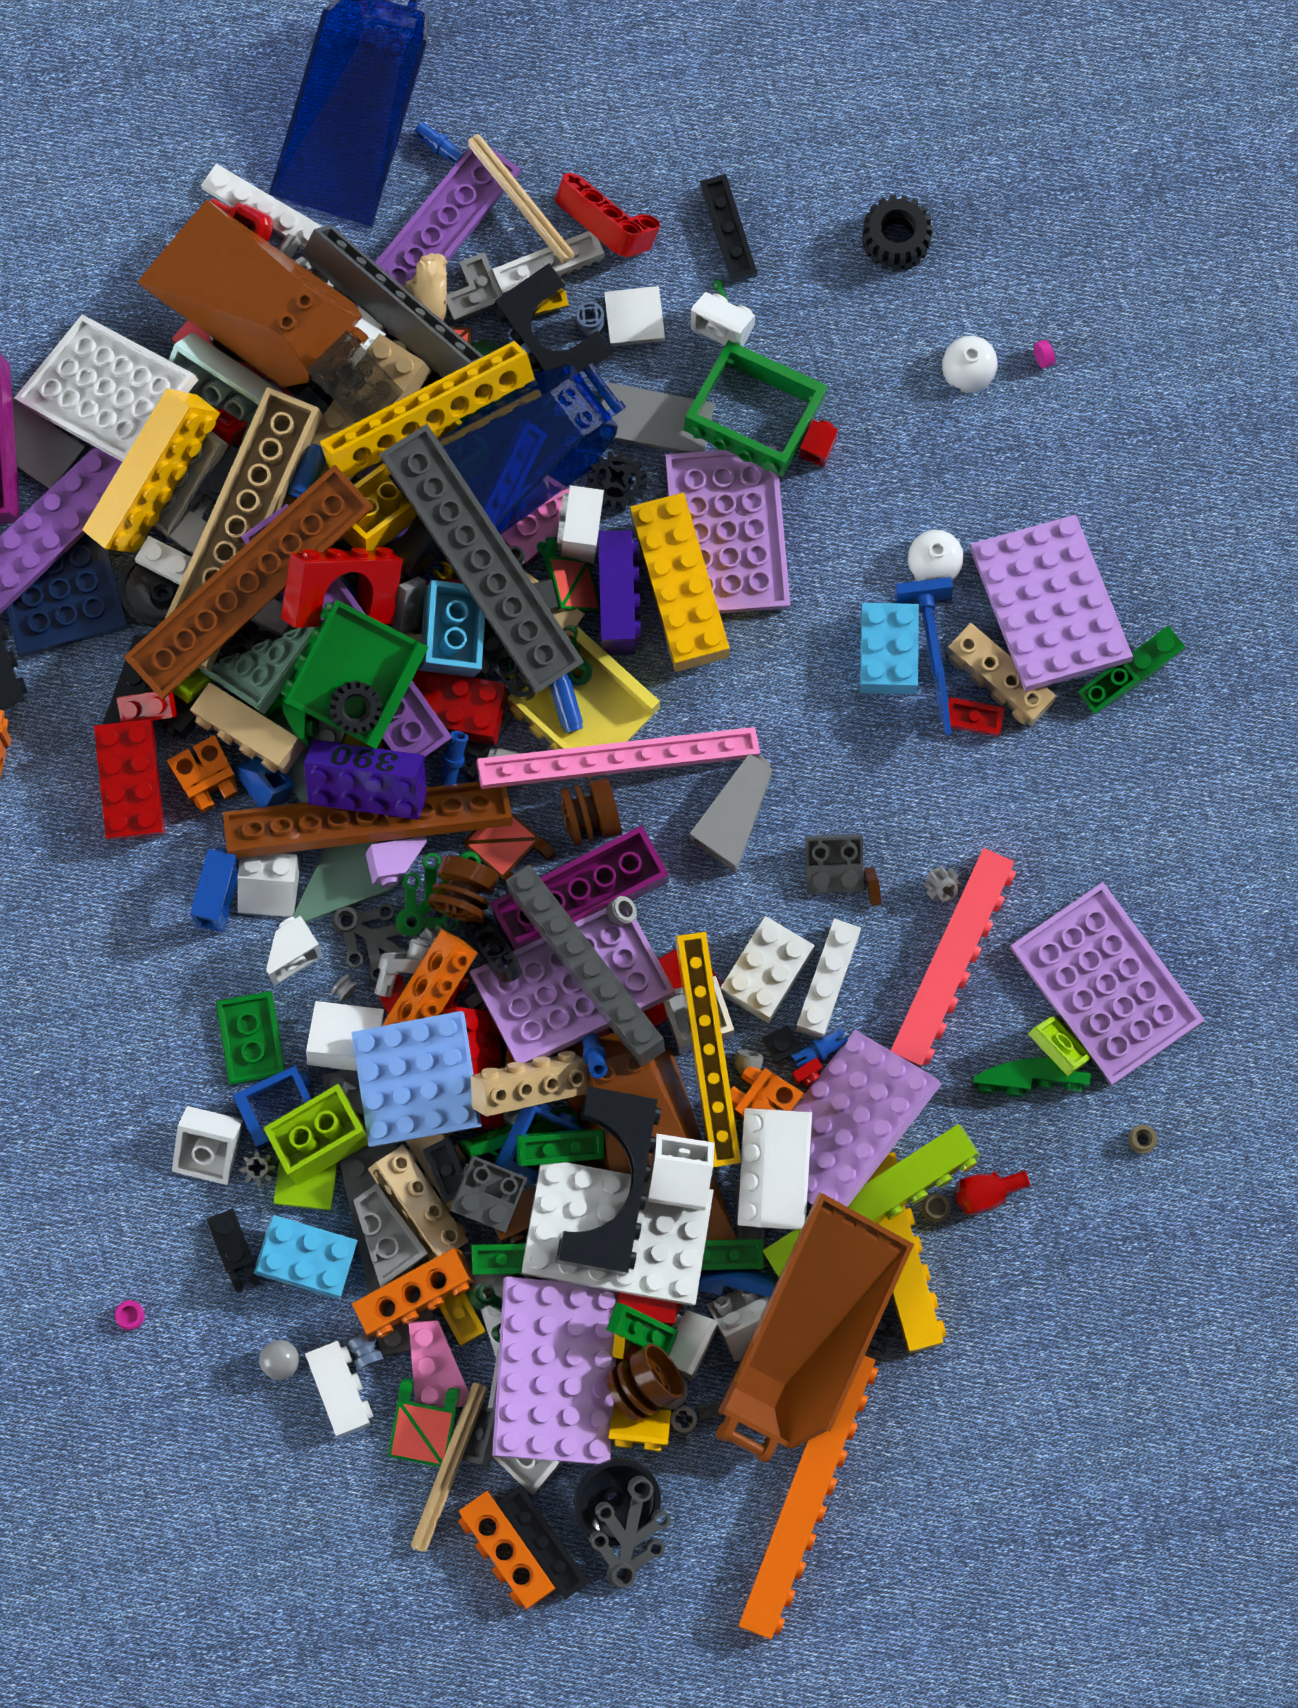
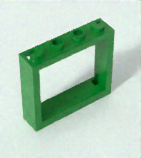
(772, 374)

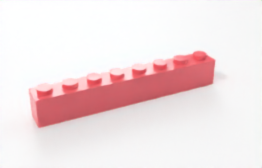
(952, 958)

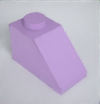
(392, 859)

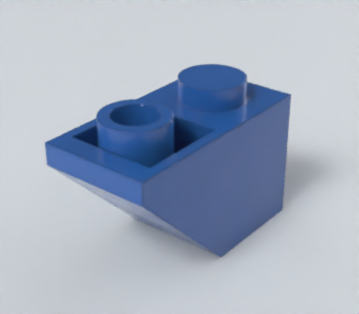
(262, 784)

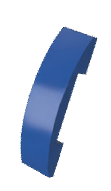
(742, 1279)

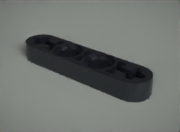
(496, 657)
(491, 947)

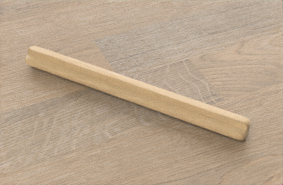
(520, 198)
(449, 1467)

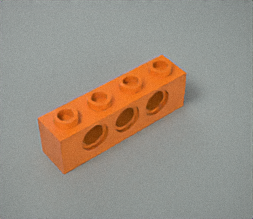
(433, 980)
(371, 1307)
(484, 1509)

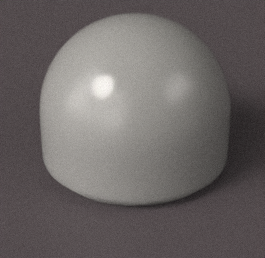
(614, 914)
(747, 1058)

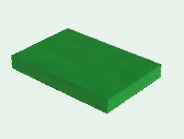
(250, 1037)

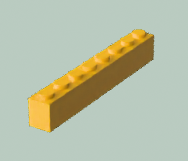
(707, 1047)
(911, 1295)

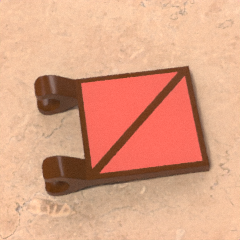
(506, 846)

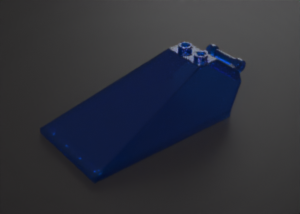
(352, 107)
(533, 442)

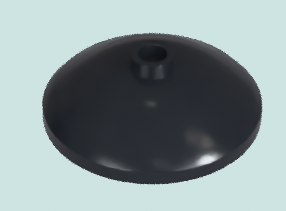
(140, 592)
(599, 1483)

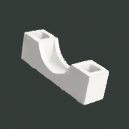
(828, 979)

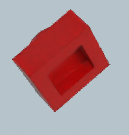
(807, 1073)

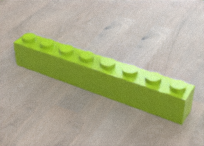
(900, 1185)

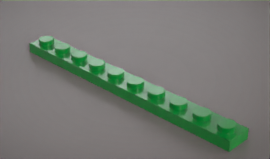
(716, 1256)

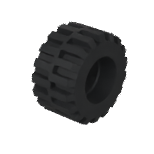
(903, 213)

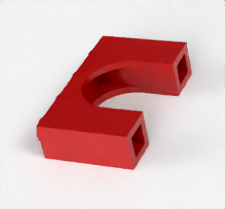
(314, 571)

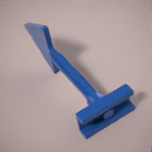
(925, 594)

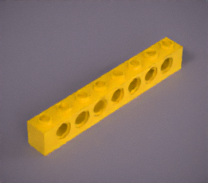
(434, 405)

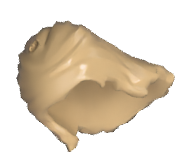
(430, 283)

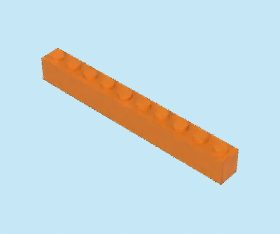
(801, 1511)

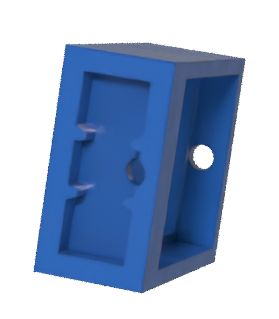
(215, 890)
(241, 1099)
(520, 1127)

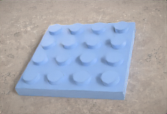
(415, 1079)

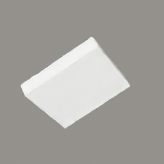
(634, 316)

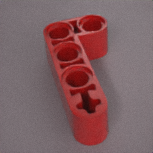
(604, 219)

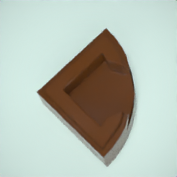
(873, 886)

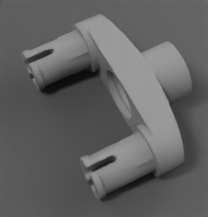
(397, 962)

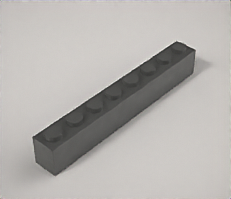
(388, 302)
(585, 966)

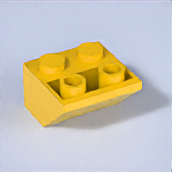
(651, 1432)

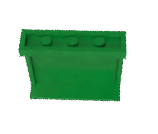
(353, 649)

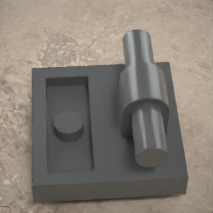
(834, 863)
(488, 1193)

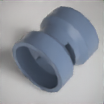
(587, 323)
(363, 1348)

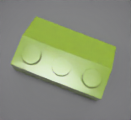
(317, 1134)

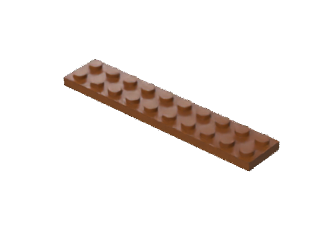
(246, 582)
(316, 827)

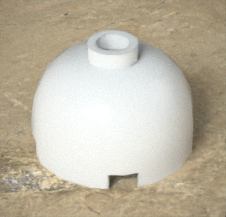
(970, 364)
(935, 556)

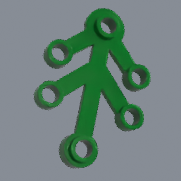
(423, 908)

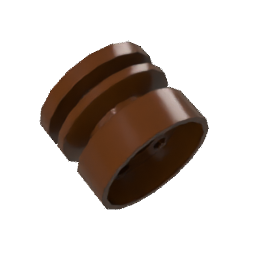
(590, 812)
(460, 895)
(645, 1383)

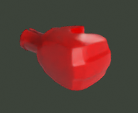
(249, 217)
(987, 1191)

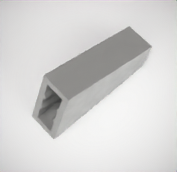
(732, 816)

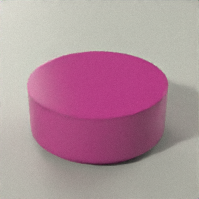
(1044, 354)
(129, 1315)

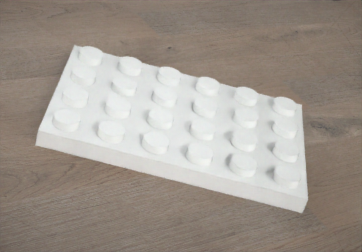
(101, 386)
(588, 1197)

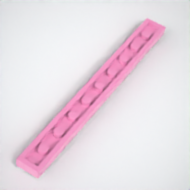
(617, 758)

